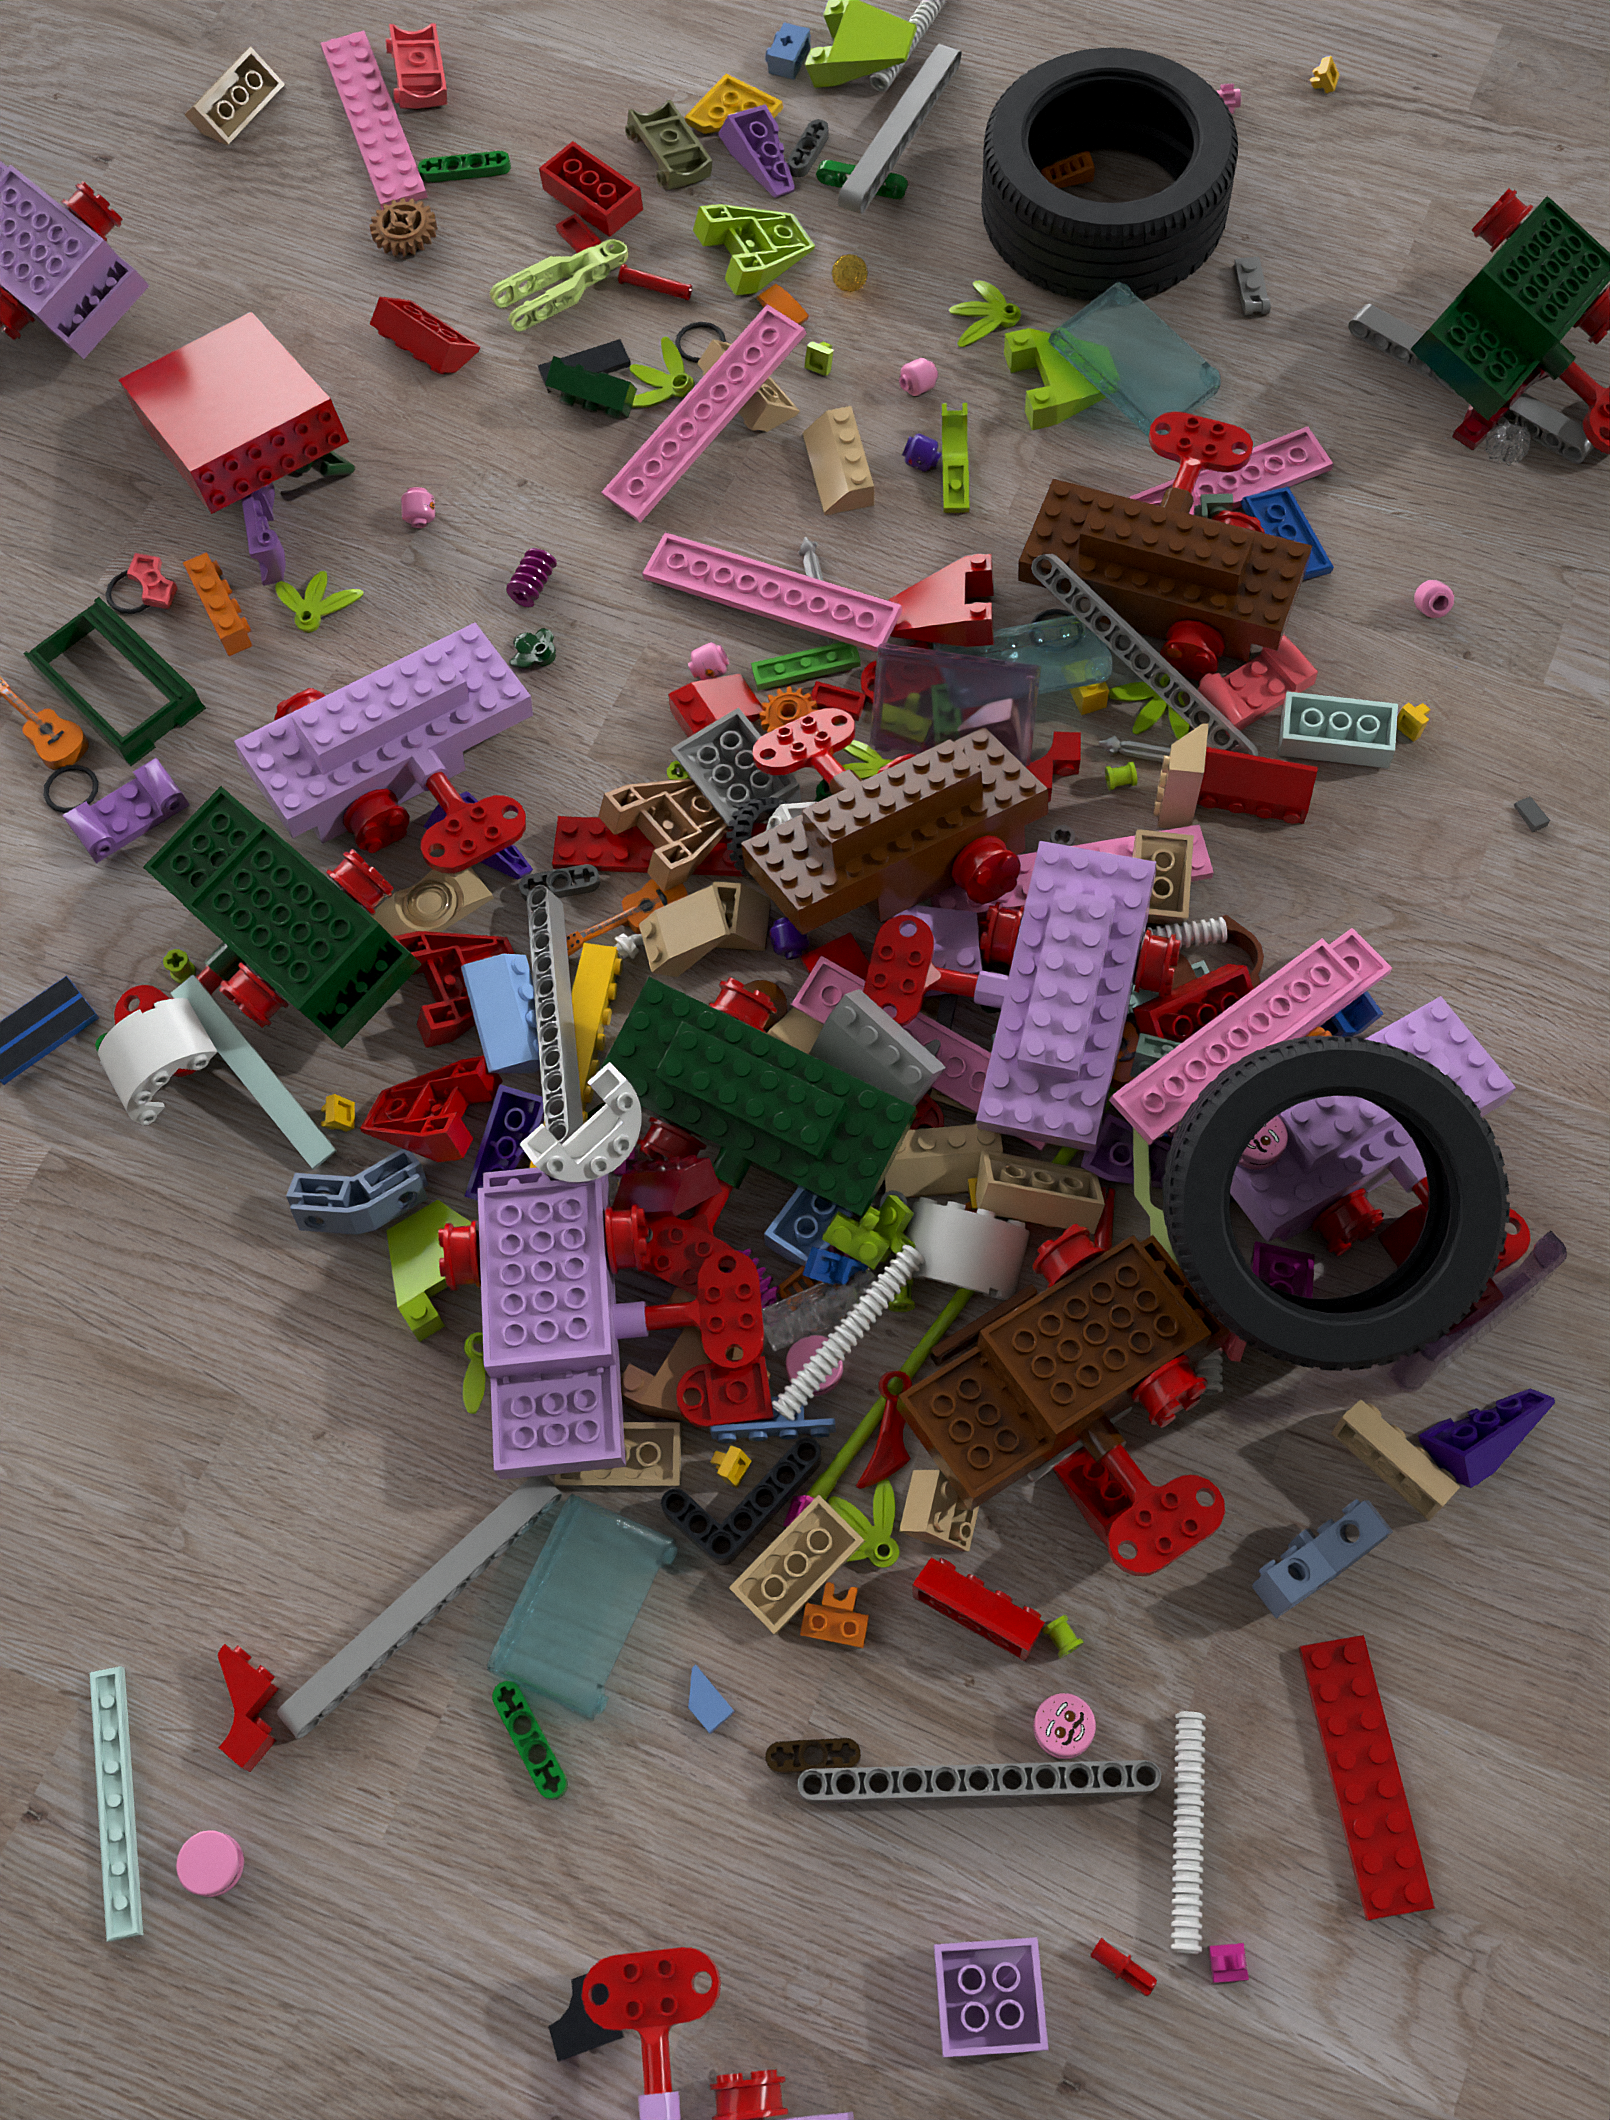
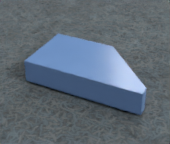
(707, 1702)

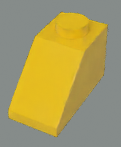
(1090, 697)

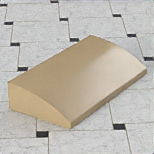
(650, 1458)
(797, 1564)

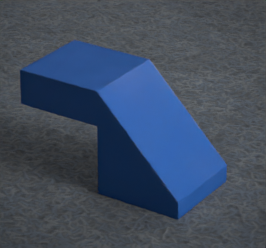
(1354, 1017)

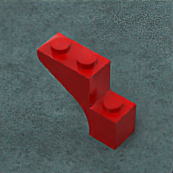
(1061, 759)
(249, 1692)

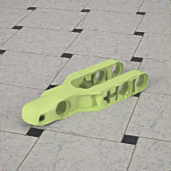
(581, 269)
(1142, 1192)

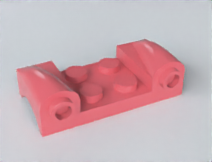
(417, 67)
(1259, 684)

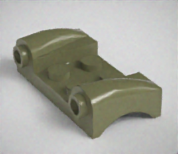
(672, 144)

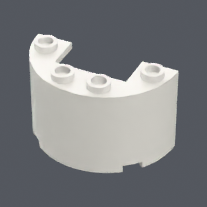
(149, 1049)
(600, 1142)
(968, 1247)

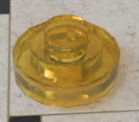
(849, 273)

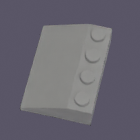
(724, 767)
(876, 1049)

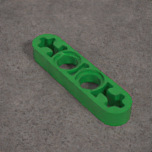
(464, 168)
(835, 168)
(529, 1740)

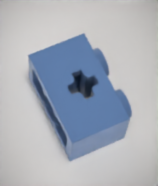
(788, 50)

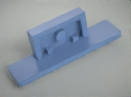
(777, 1426)

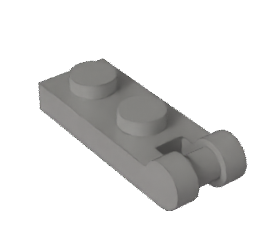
(1251, 286)

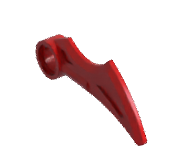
(890, 1449)

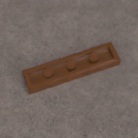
(970, 1333)

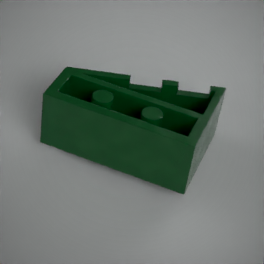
(590, 389)

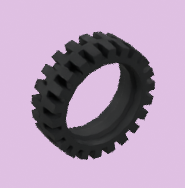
(743, 826)

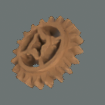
(403, 227)

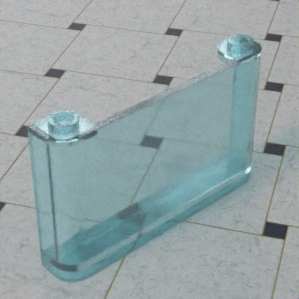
(1135, 358)
(1062, 647)
(580, 1606)

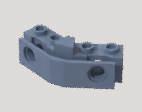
(360, 1201)
(1318, 1560)

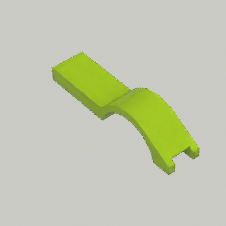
(955, 460)

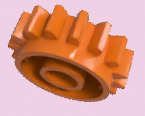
(783, 705)

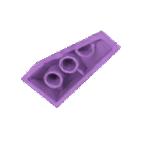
(755, 144)

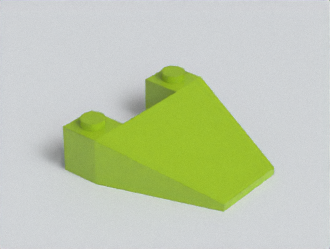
(863, 43)
(758, 239)
(1065, 387)
(415, 1265)

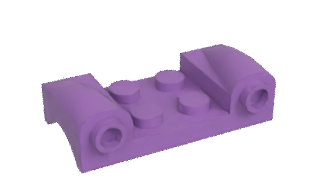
(262, 541)
(127, 811)

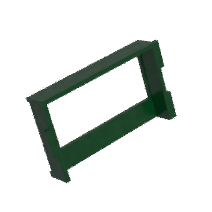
(182, 697)

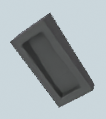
(1532, 814)

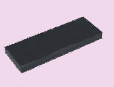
(602, 358)

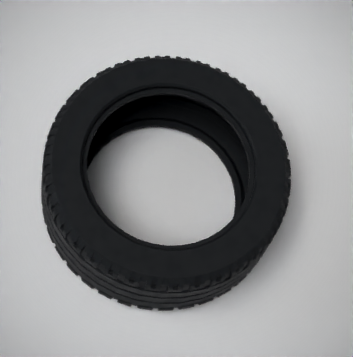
(1120, 103)
(1441, 1272)

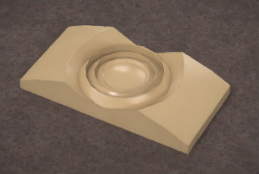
(433, 903)

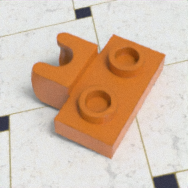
(835, 1619)

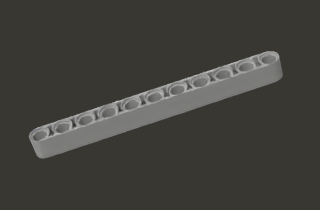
(899, 129)
(1540, 420)
(1131, 655)
(554, 1014)
(418, 1605)
(993, 1772)

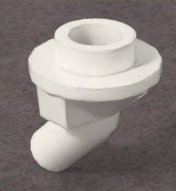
(627, 945)

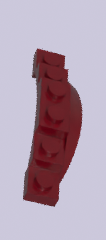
(1475, 426)

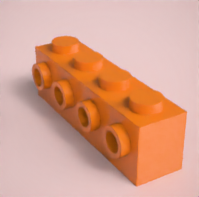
(219, 607)

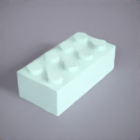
(1338, 729)

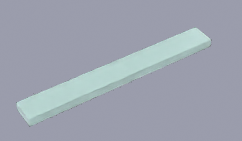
(257, 1075)
(116, 1805)

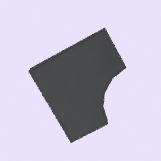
(575, 2030)

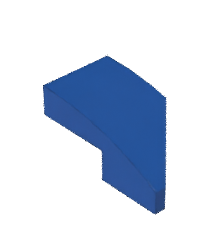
(831, 1267)

